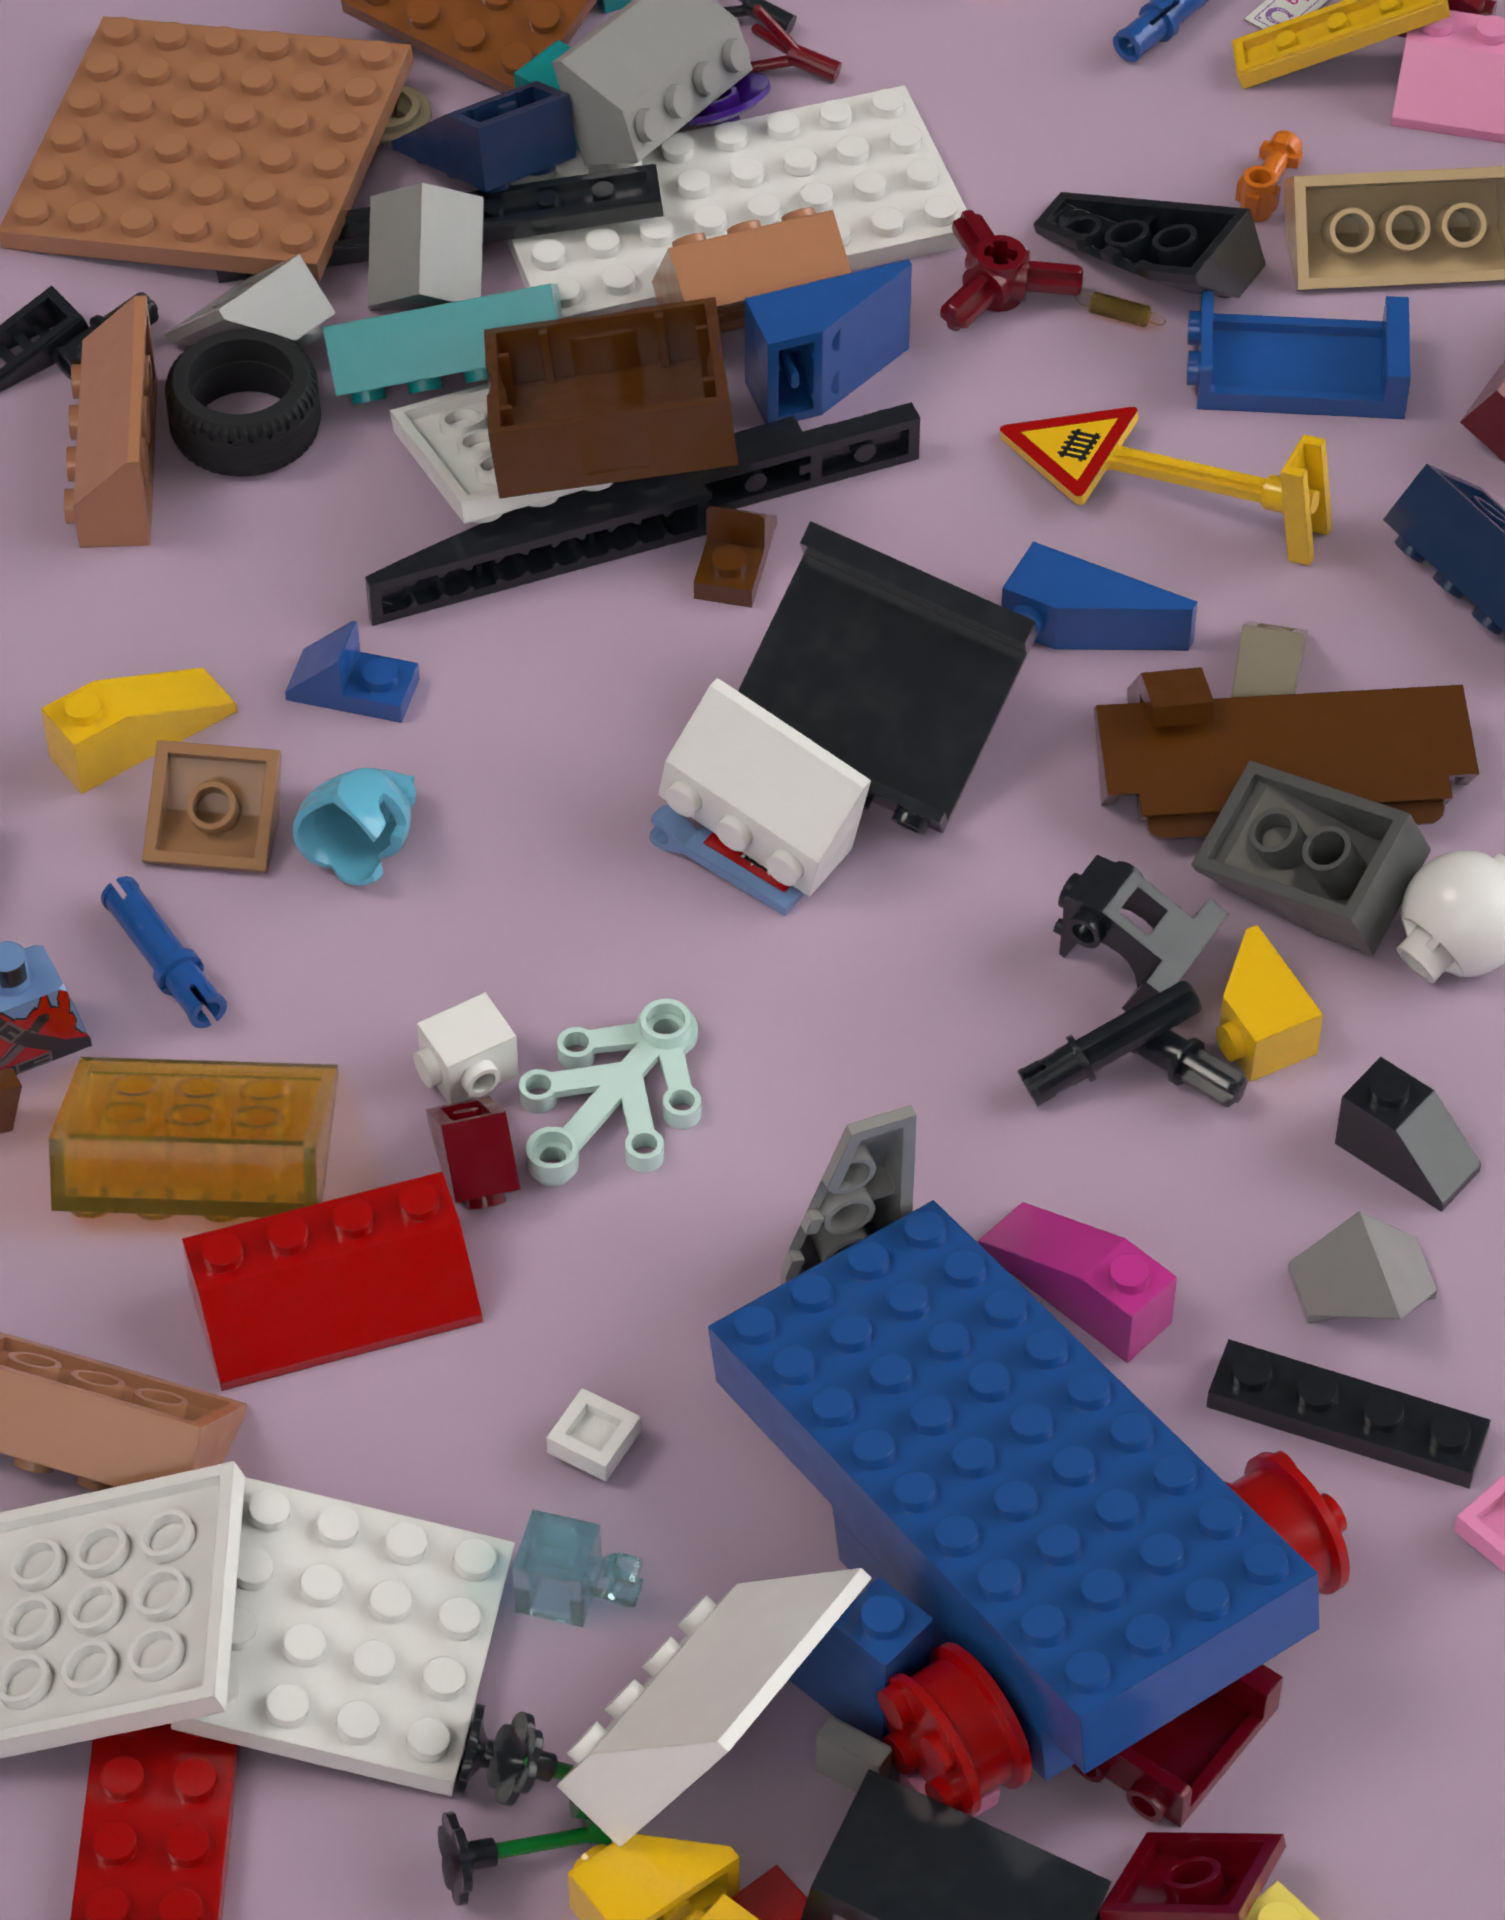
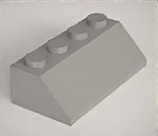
(649, 75)

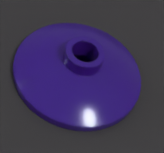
(734, 101)

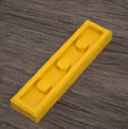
(1328, 35)

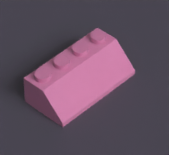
(1454, 78)

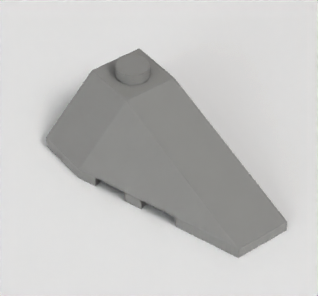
(861, 1189)

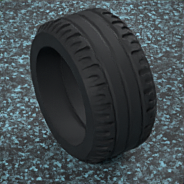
(241, 363)

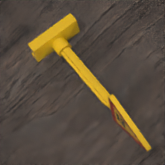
(1082, 447)

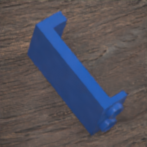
(1301, 362)

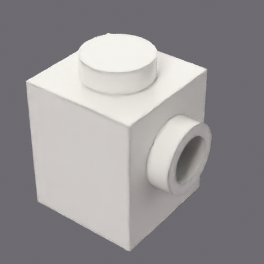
(466, 1050)

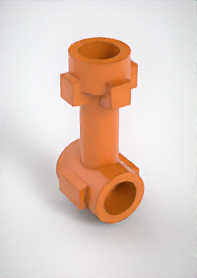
(1258, 186)

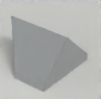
(1362, 1272)

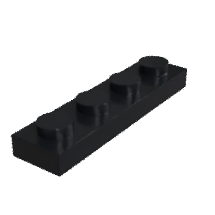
(1348, 1413)

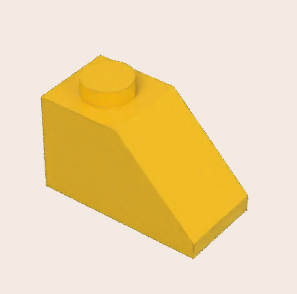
(1266, 1011)
(651, 1879)

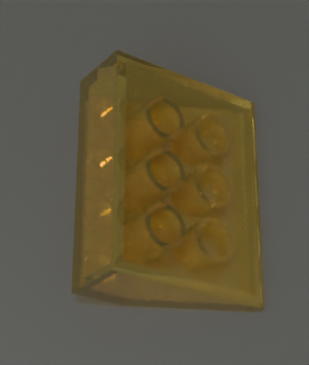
(192, 1138)

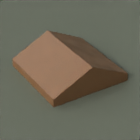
(213, 807)

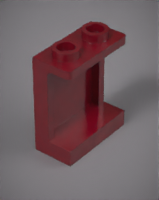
(1185, 1758)

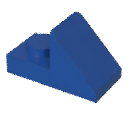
(343, 679)

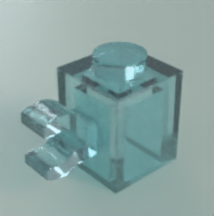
(563, 1569)

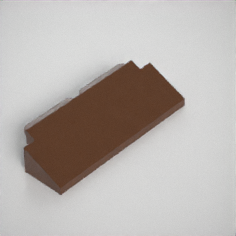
(1368, 743)

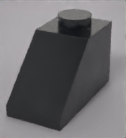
(1405, 1134)

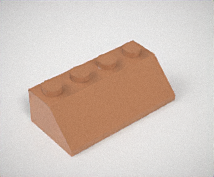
(113, 432)
(105, 1418)

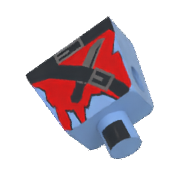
(35, 1010)

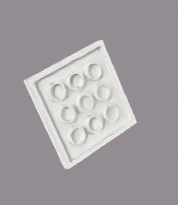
(454, 450)
(118, 1608)
(357, 1637)

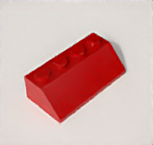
(331, 1280)

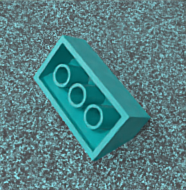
(428, 342)

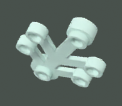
(611, 1086)

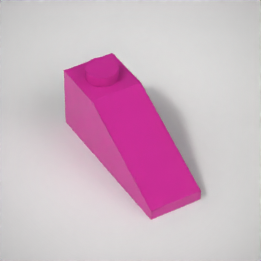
(1087, 1276)

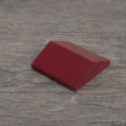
(1193, 1876)

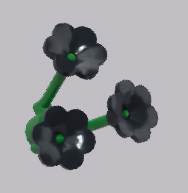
(512, 1766)

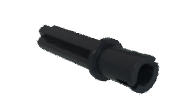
(1107, 1043)

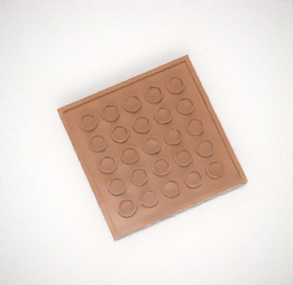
(207, 147)

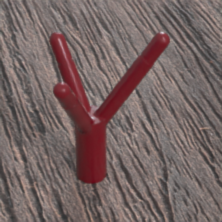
(795, 54)

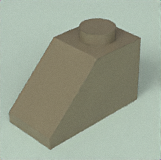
(1268, 660)

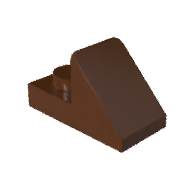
(733, 555)

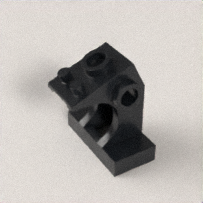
(1093, 917)

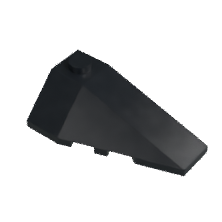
(1161, 240)

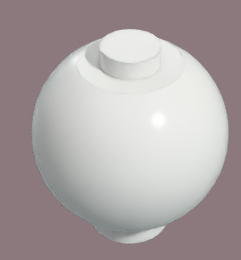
(1455, 916)

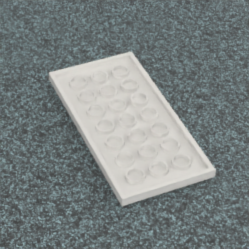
(845, 155)

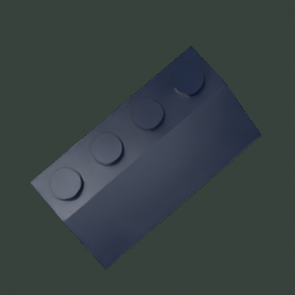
(1459, 535)

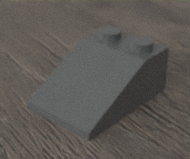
(1314, 855)

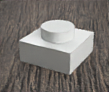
(593, 1434)

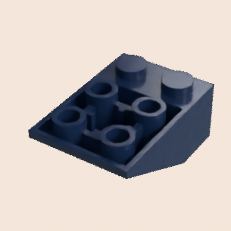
(497, 138)

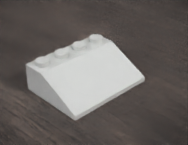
(701, 1695)

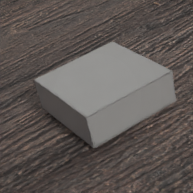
(849, 1753)

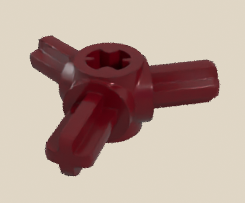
(1000, 274)

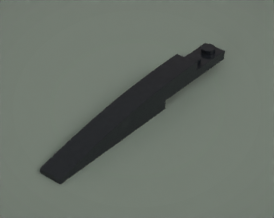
(638, 513)

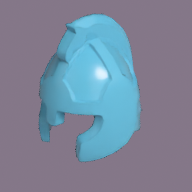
(356, 822)

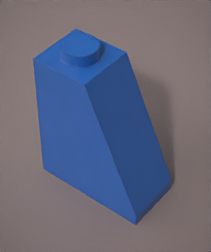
(860, 1652)

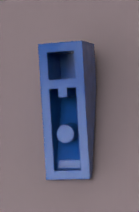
(1095, 607)

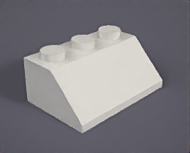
(764, 788)

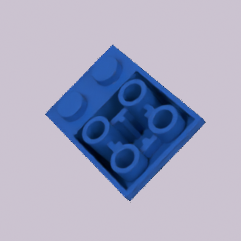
(824, 339)

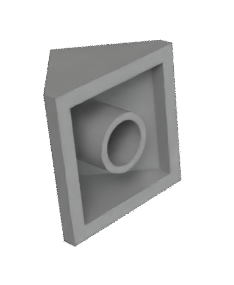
(424, 247)

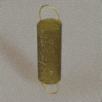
(1120, 309)

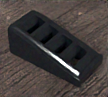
(36, 319)

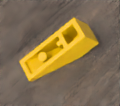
(118, 721)

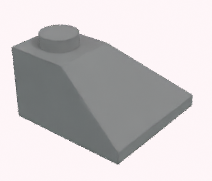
(275, 301)

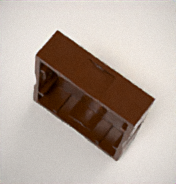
(608, 398)

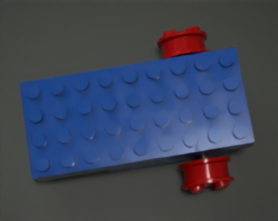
(1025, 1504)

